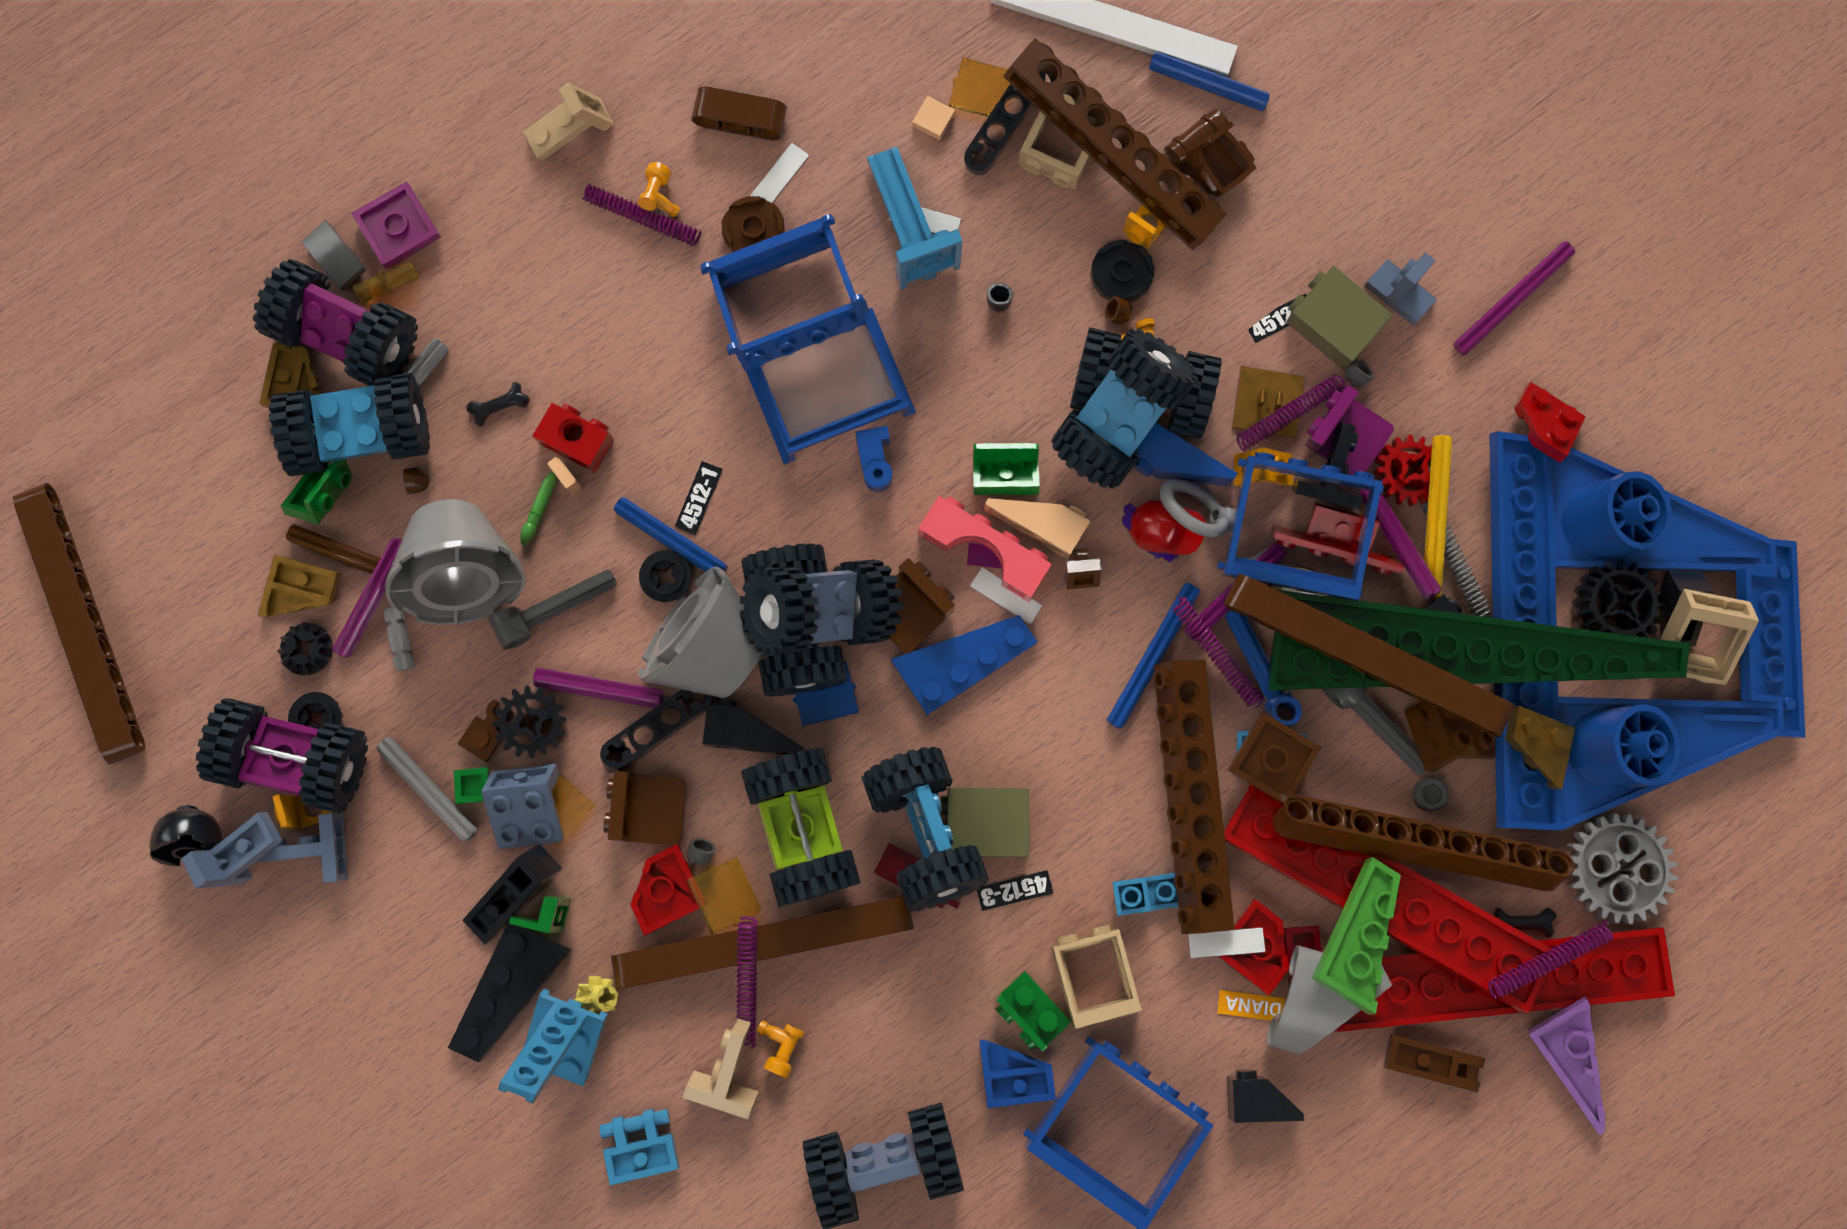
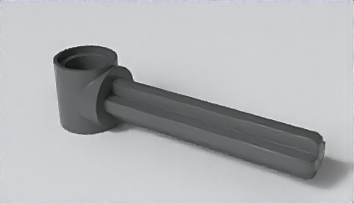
(514, 626)
(1379, 723)

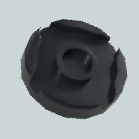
(1122, 270)

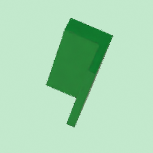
(551, 917)

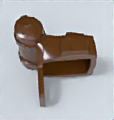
(1212, 153)

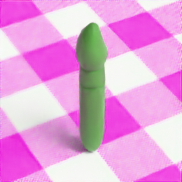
(530, 527)

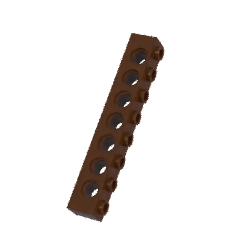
(1098, 144)
(1200, 810)

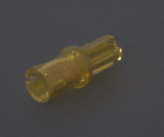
(385, 282)

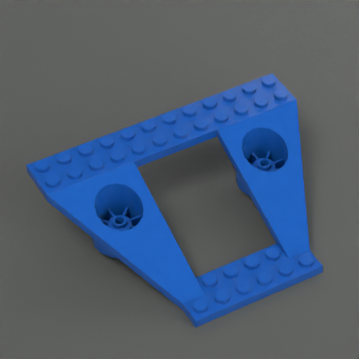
(1590, 514)

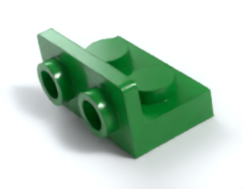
(1032, 1011)

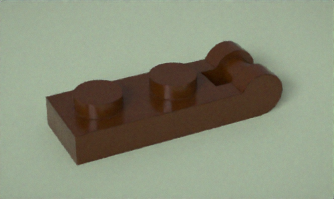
(1432, 1062)

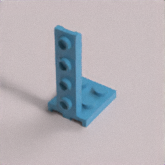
(920, 251)
(558, 1043)

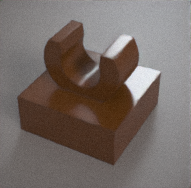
(1082, 571)

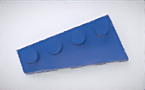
(954, 665)

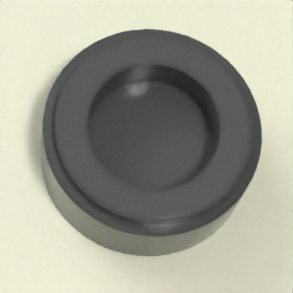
(1430, 794)

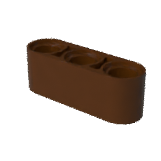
(739, 113)

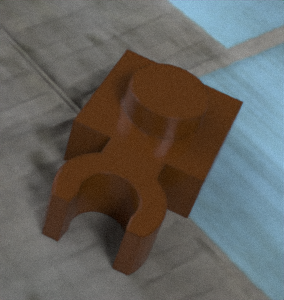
(480, 734)

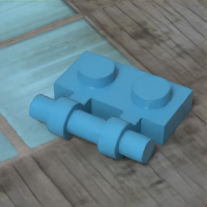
(642, 1157)

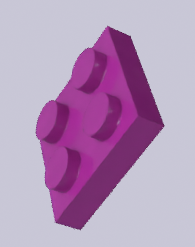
(396, 225)

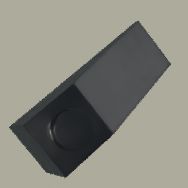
(739, 730)
(512, 892)

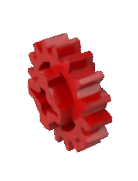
(1399, 461)

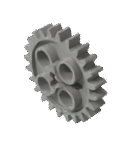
(1637, 895)

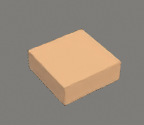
(933, 118)
(564, 475)

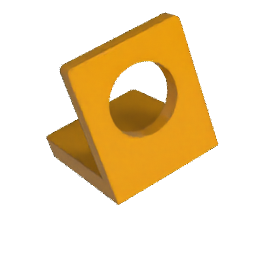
(1141, 231)
(1263, 475)
(291, 812)

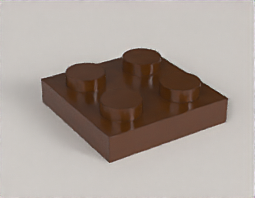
(1274, 758)

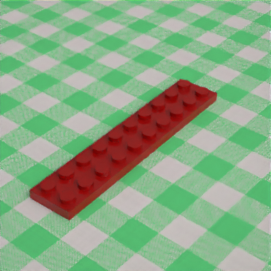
(1425, 913)
(1622, 971)

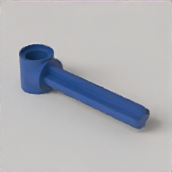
(1260, 668)

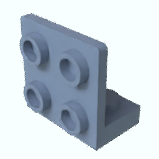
(523, 806)

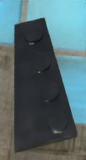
(512, 977)

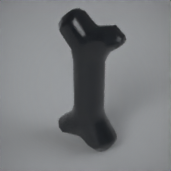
(511, 398)
(1541, 921)

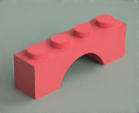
(950, 525)

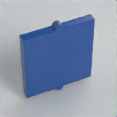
(827, 703)

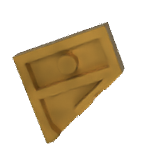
(288, 372)
(297, 587)
(1542, 743)

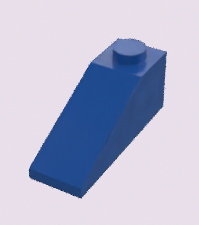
(1172, 457)

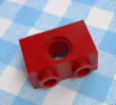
(586, 451)

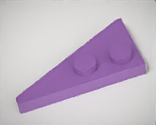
(1570, 1049)

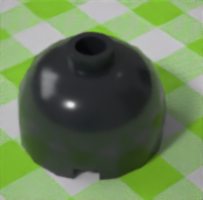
(181, 833)

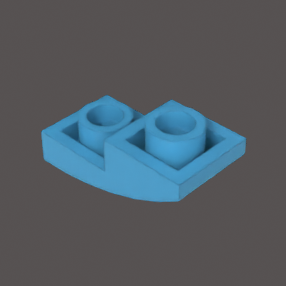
(1145, 894)

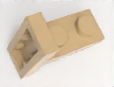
(567, 121)
(718, 1089)

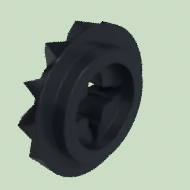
(664, 561)
(319, 651)
(318, 702)

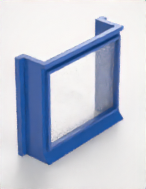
(830, 388)

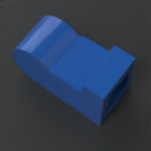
(875, 469)

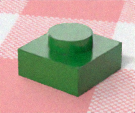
(469, 784)

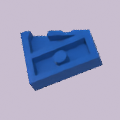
(1014, 1076)

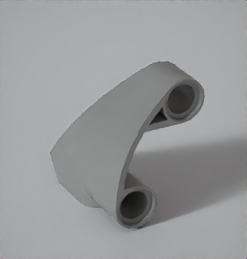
(1310, 1008)

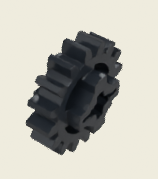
(515, 729)

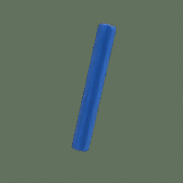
(1209, 81)
(667, 535)

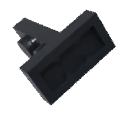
(1344, 440)

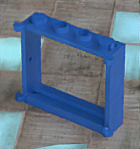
(769, 256)
(1292, 577)
(1088, 1178)

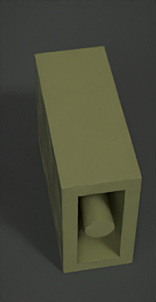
(1337, 317)
(989, 819)

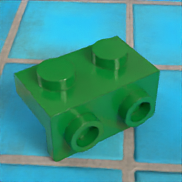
(1006, 469)
(317, 492)

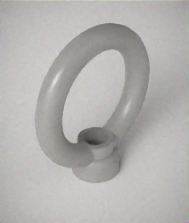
(1220, 517)

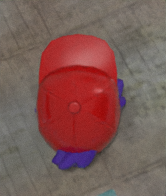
(1159, 532)

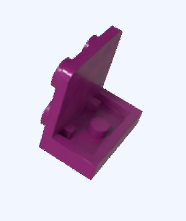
(1372, 430)

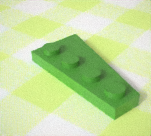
(1357, 944)

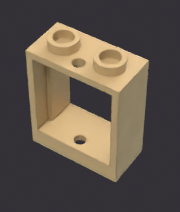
(1040, 163)
(1719, 610)
(1104, 1011)

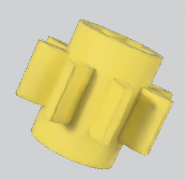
(597, 995)

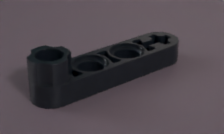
(1000, 117)
(654, 722)

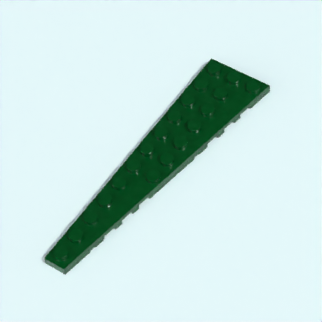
(1473, 649)

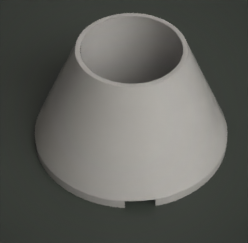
(452, 566)
(702, 641)

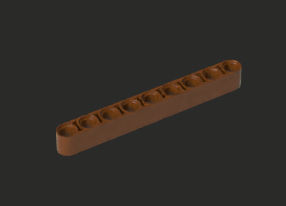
(79, 623)
(1369, 655)
(1422, 843)
(772, 940)

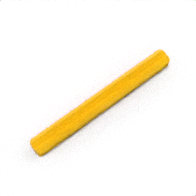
(1438, 506)

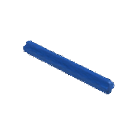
(1152, 656)

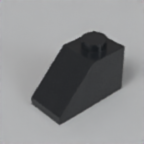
(1673, 585)
(1258, 1100)

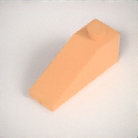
(1045, 523)

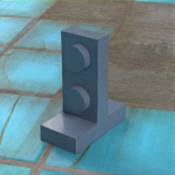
(1401, 287)
(328, 845)
(230, 859)

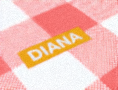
(1249, 1005)

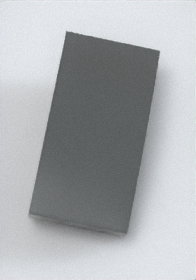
(334, 255)

